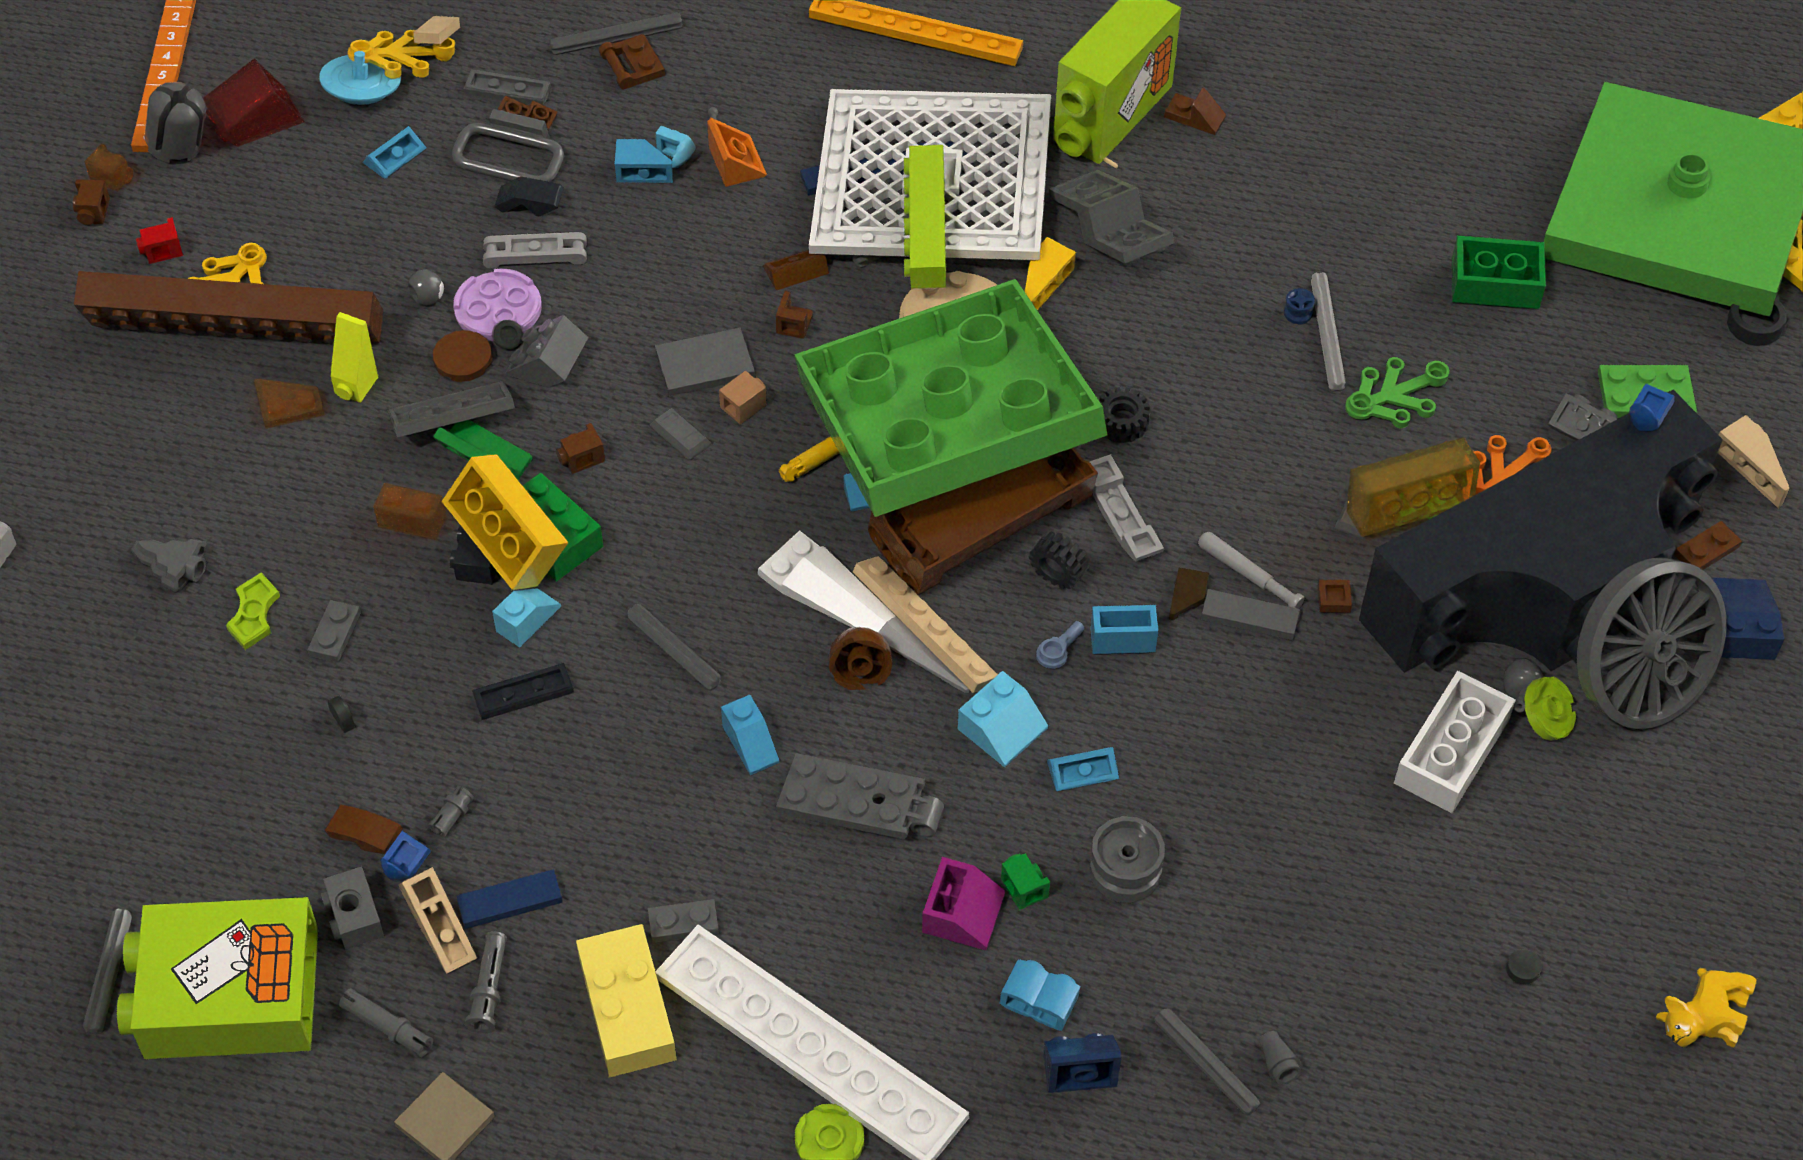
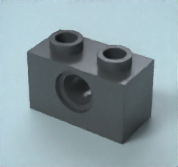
(348, 891)

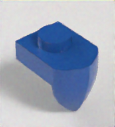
(1650, 408)
(404, 858)

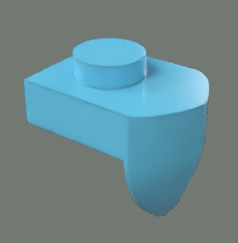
(675, 145)

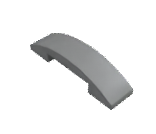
(1120, 512)

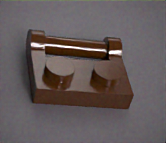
(638, 56)

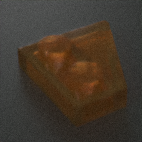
(287, 402)

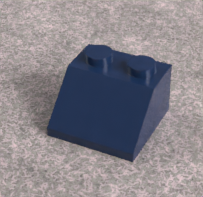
(1081, 1063)

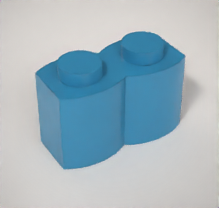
(1040, 994)

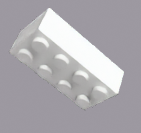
(1454, 741)

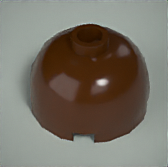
(860, 653)

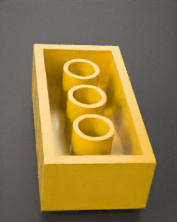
(504, 522)

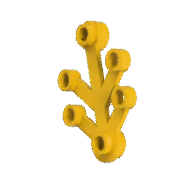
(401, 53)
(249, 258)

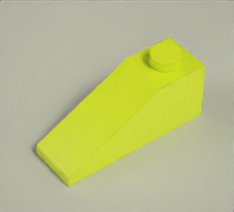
(352, 359)

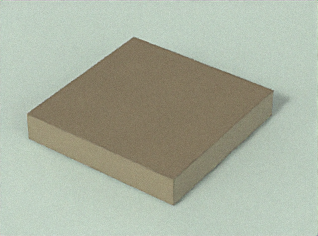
(444, 1118)

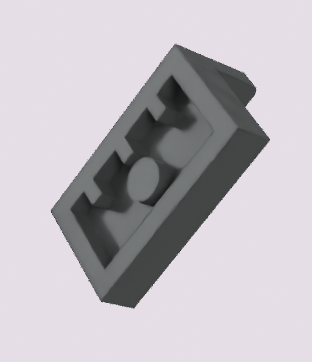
(1578, 418)

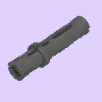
(398, 1029)

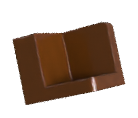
(792, 320)

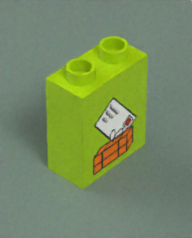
(1115, 76)
(221, 978)

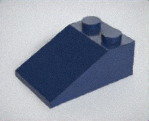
(1751, 619)

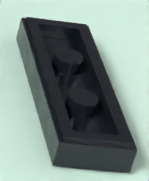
(522, 691)

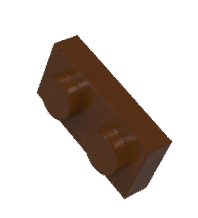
(1708, 546)

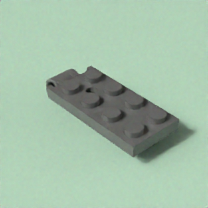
(845, 795)

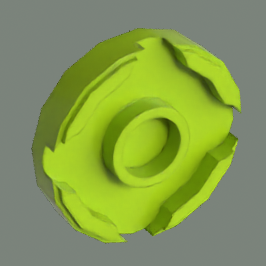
(1549, 708)
(819, 1141)

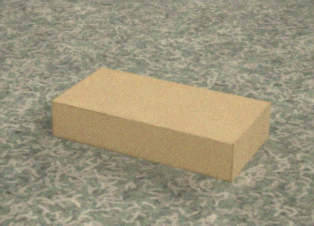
(436, 30)

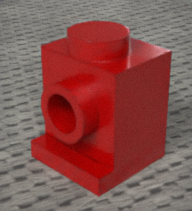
(159, 242)

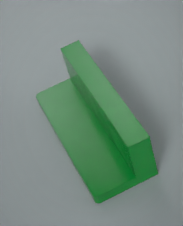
(472, 440)

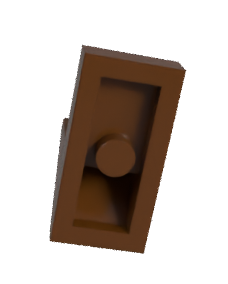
(1198, 113)

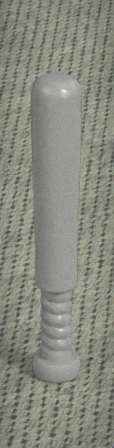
(1245, 567)

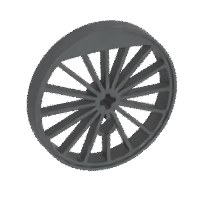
(1653, 649)

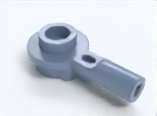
(1053, 651)

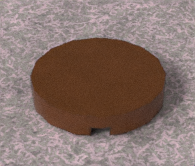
(462, 355)

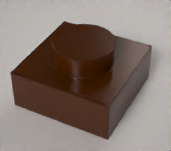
(1334, 596)

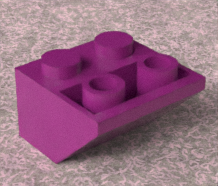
(962, 904)

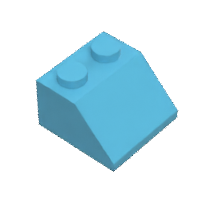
(1001, 719)

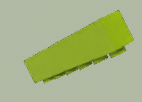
(926, 217)

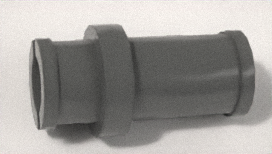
(453, 807)

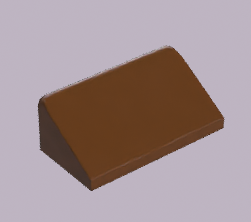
(796, 269)

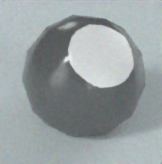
(425, 287)

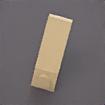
(1752, 455)
(437, 920)

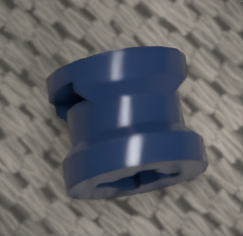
(1299, 306)

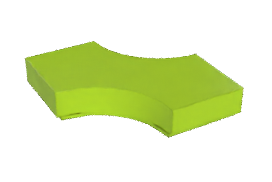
(250, 621)

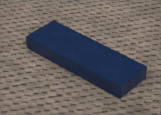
(509, 899)

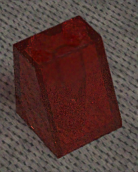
(251, 106)

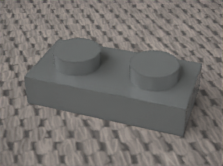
(334, 631)
(679, 920)

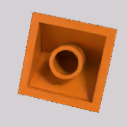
(734, 154)

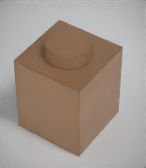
(743, 397)

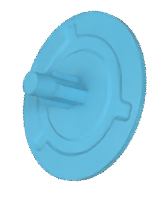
(356, 80)

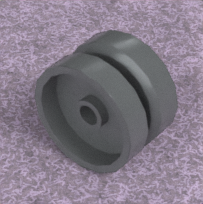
(1126, 859)

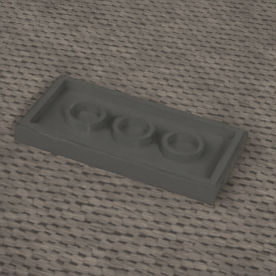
(450, 408)

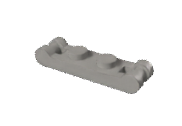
(534, 249)

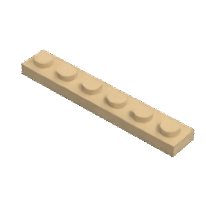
(925, 623)

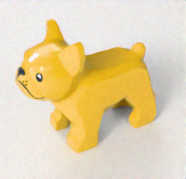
(1709, 1010)

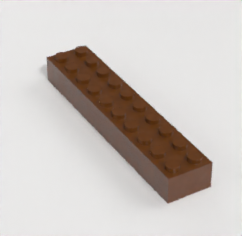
(221, 306)

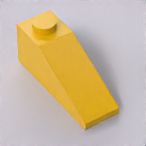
(1049, 272)

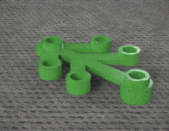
(1395, 394)

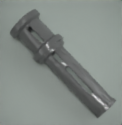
(485, 995)

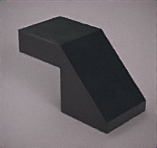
(534, 194)

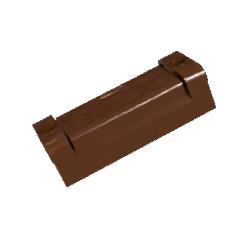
(976, 516)

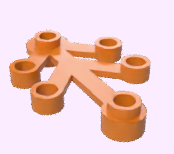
(1498, 471)

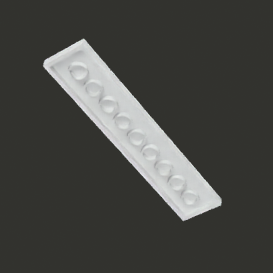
(812, 1046)

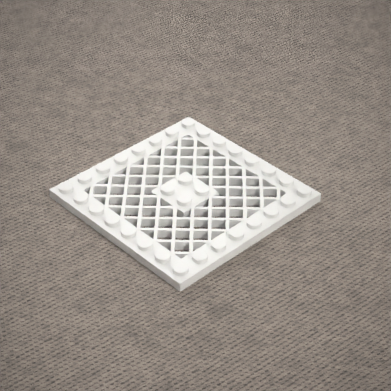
(849, 109)

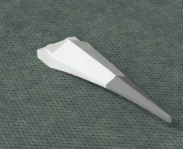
(823, 583)

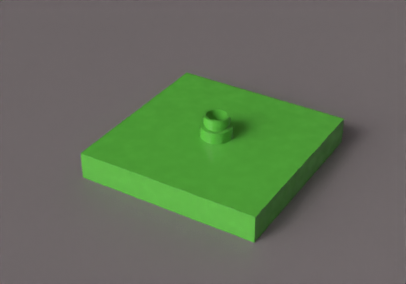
(1682, 199)
(949, 397)

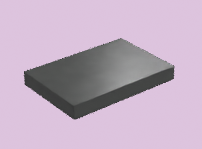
(703, 361)

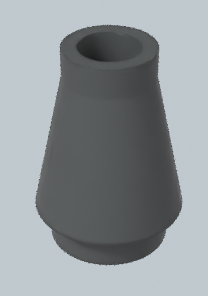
(1279, 1058)

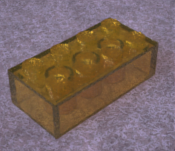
(1411, 486)

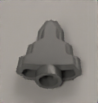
(173, 561)

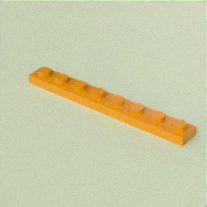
(918, 29)

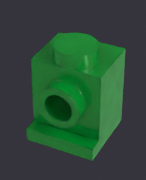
(1024, 881)

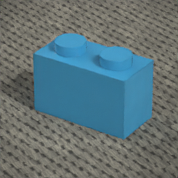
(1124, 629)

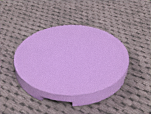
(494, 298)

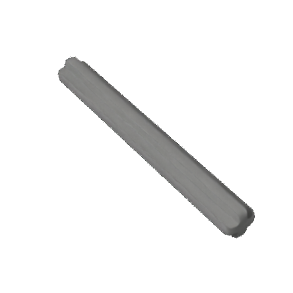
(1328, 332)

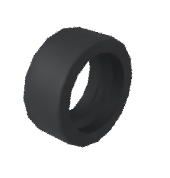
(1755, 335)

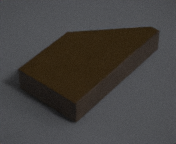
(1188, 591)

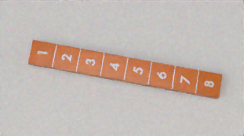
(165, 59)

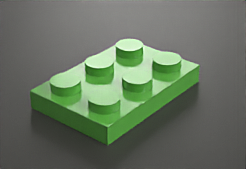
(1623, 383)

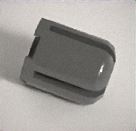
(174, 122)

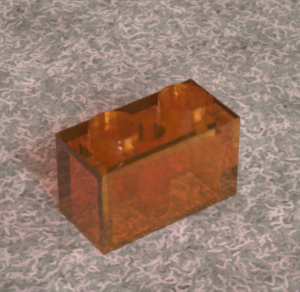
(409, 511)

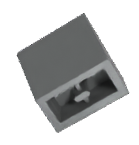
(547, 352)

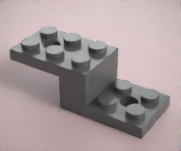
(1112, 216)

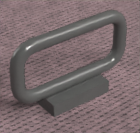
(511, 128)

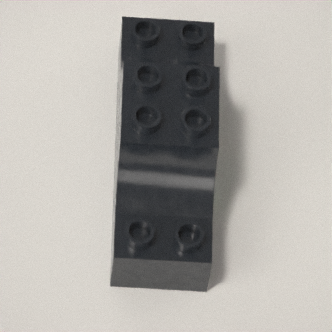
(1541, 545)

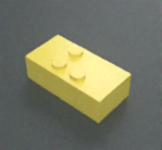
(626, 1000)

